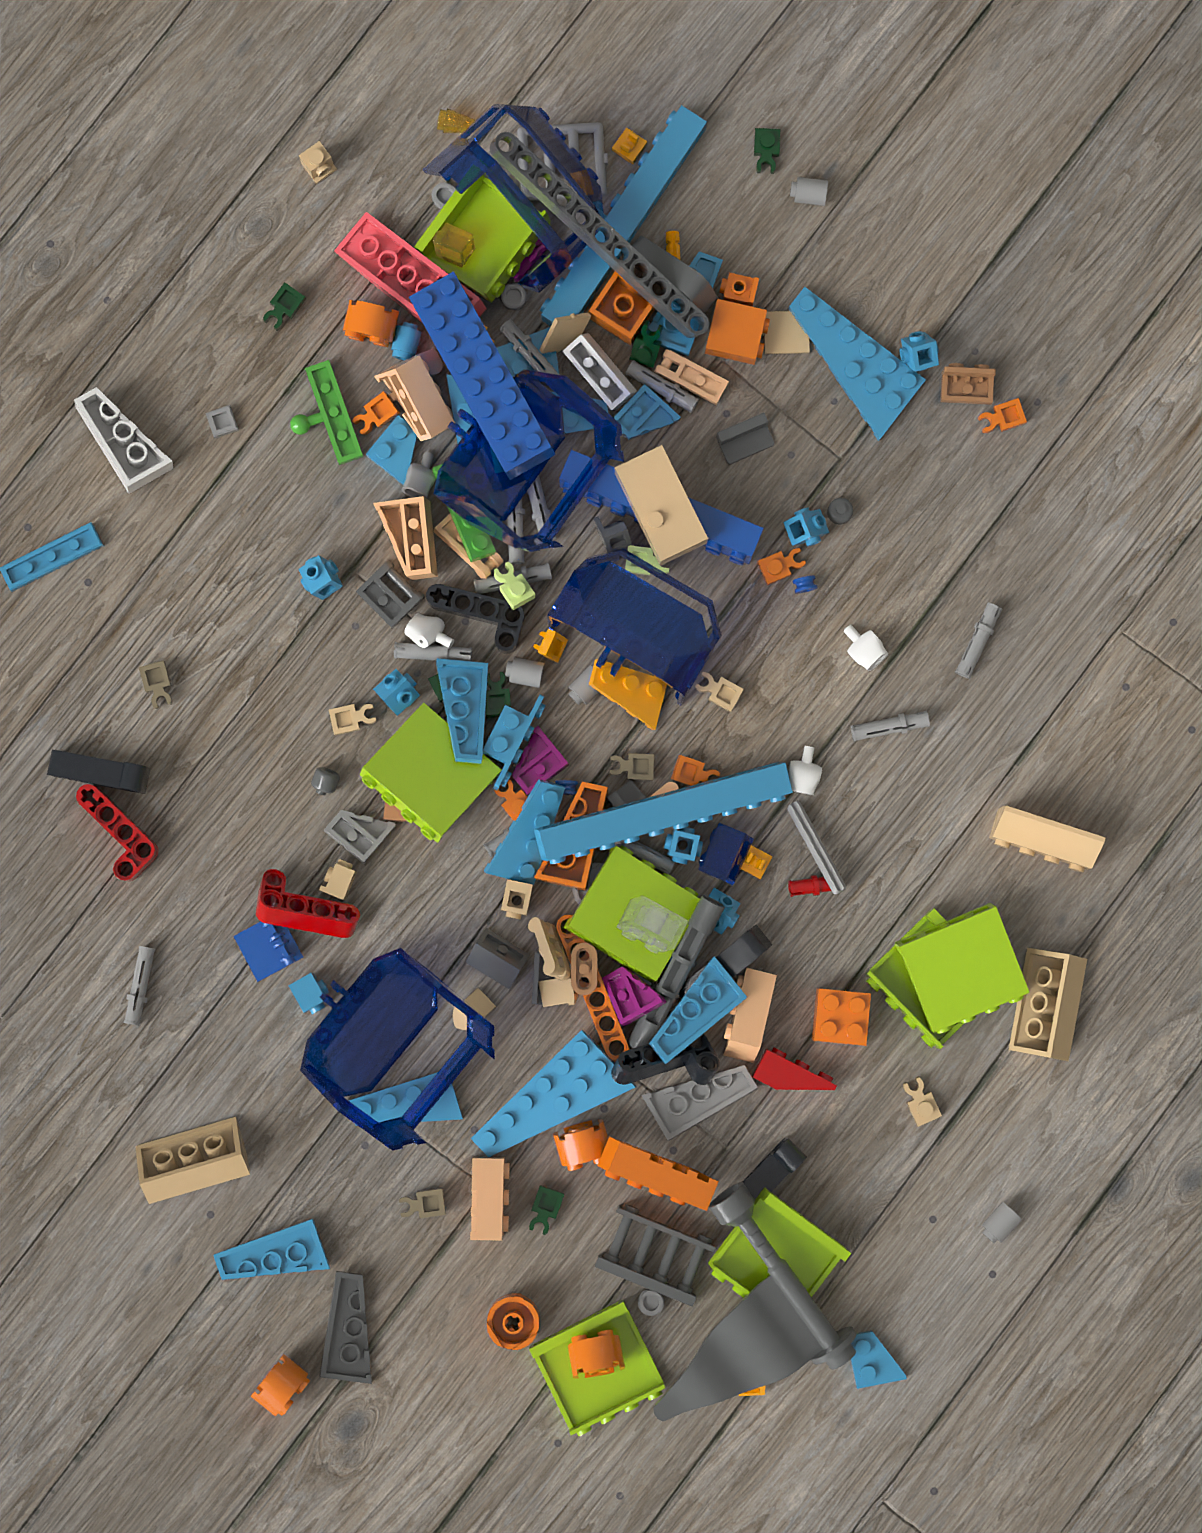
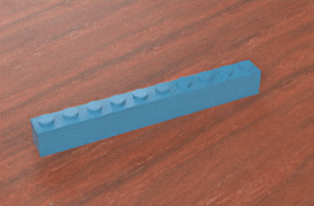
(628, 212)
(663, 811)

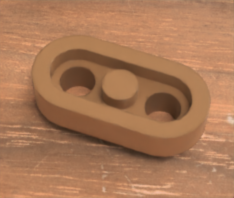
(584, 969)

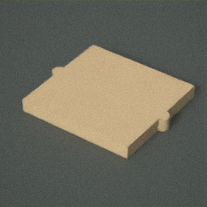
(564, 332)
(785, 334)

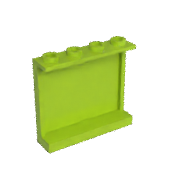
(498, 234)
(422, 777)
(607, 898)
(963, 968)
(893, 979)
(794, 1238)
(598, 1398)

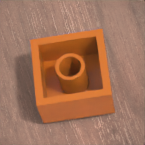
(621, 309)
(841, 1017)

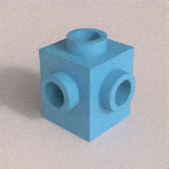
(919, 351)
(806, 527)
(320, 577)
(397, 691)
(693, 847)
(729, 914)

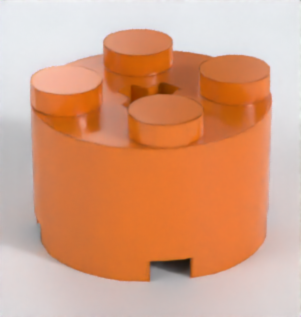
(371, 322)
(581, 1144)
(511, 1336)
(595, 1355)
(280, 1386)

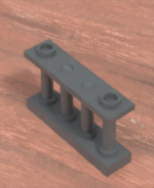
(634, 1271)

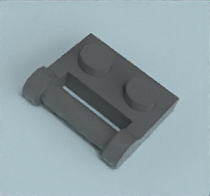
(383, 600)

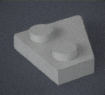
(358, 833)

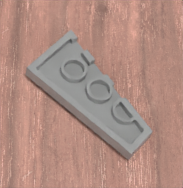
(690, 1103)

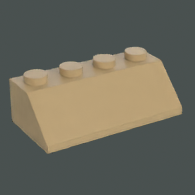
(1047, 838)
(1048, 1013)
(191, 1160)

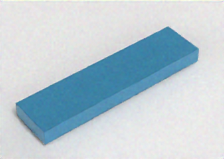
(51, 556)

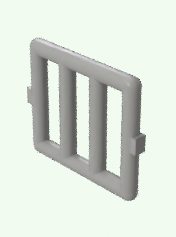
(572, 130)

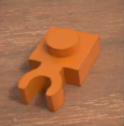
(379, 412)
(1007, 416)
(777, 567)
(691, 771)
(514, 801)

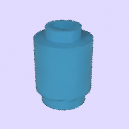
(406, 341)

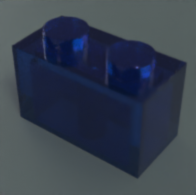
(725, 854)

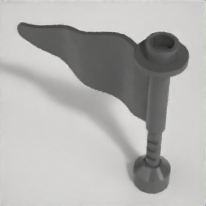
(764, 1335)

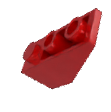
(785, 1075)

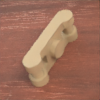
(550, 949)

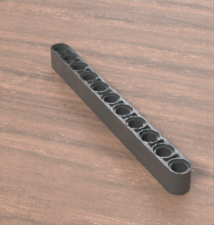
(587, 231)

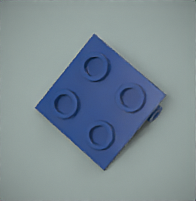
(267, 948)

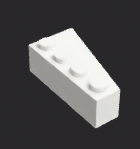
(124, 445)

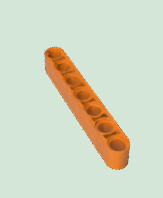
(596, 1012)

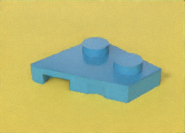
(645, 414)
(394, 449)
(873, 1363)

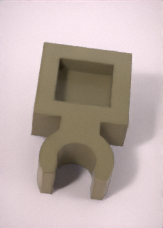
(155, 680)
(638, 766)
(428, 1203)

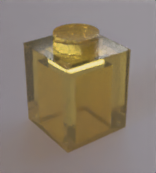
(453, 244)

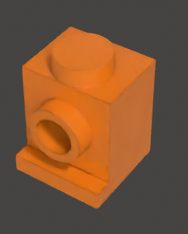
(743, 297)

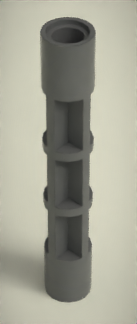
(684, 958)

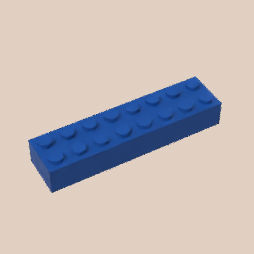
(482, 376)
(724, 531)

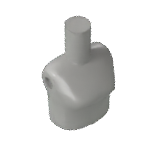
(419, 478)

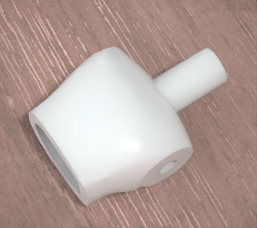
(426, 630)
(866, 648)
(804, 774)

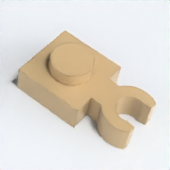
(723, 693)
(347, 719)
(923, 1105)

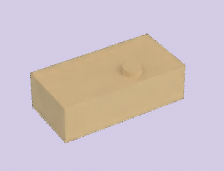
(661, 505)

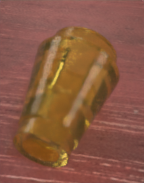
(453, 122)

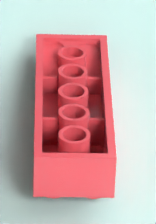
(392, 263)

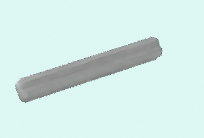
(816, 847)

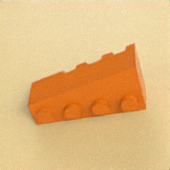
(576, 871)
(657, 1173)

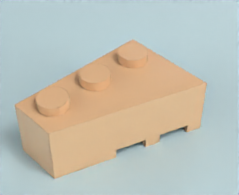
(418, 397)
(411, 534)
(750, 1016)
(489, 1198)

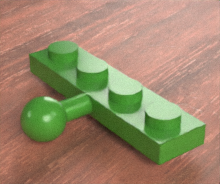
(332, 413)
(475, 541)

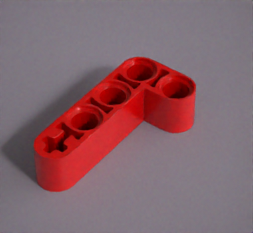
(114, 828)
(301, 911)

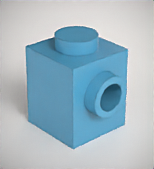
(308, 993)

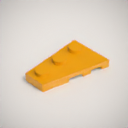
(632, 690)

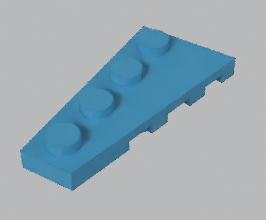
(464, 700)
(519, 853)
(700, 1008)
(396, 1100)

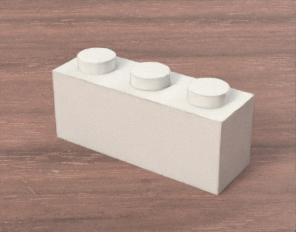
(600, 371)

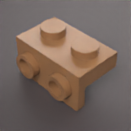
(967, 384)

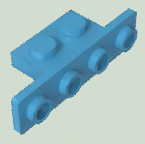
(507, 736)

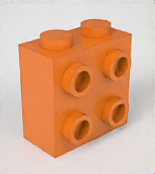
(737, 332)

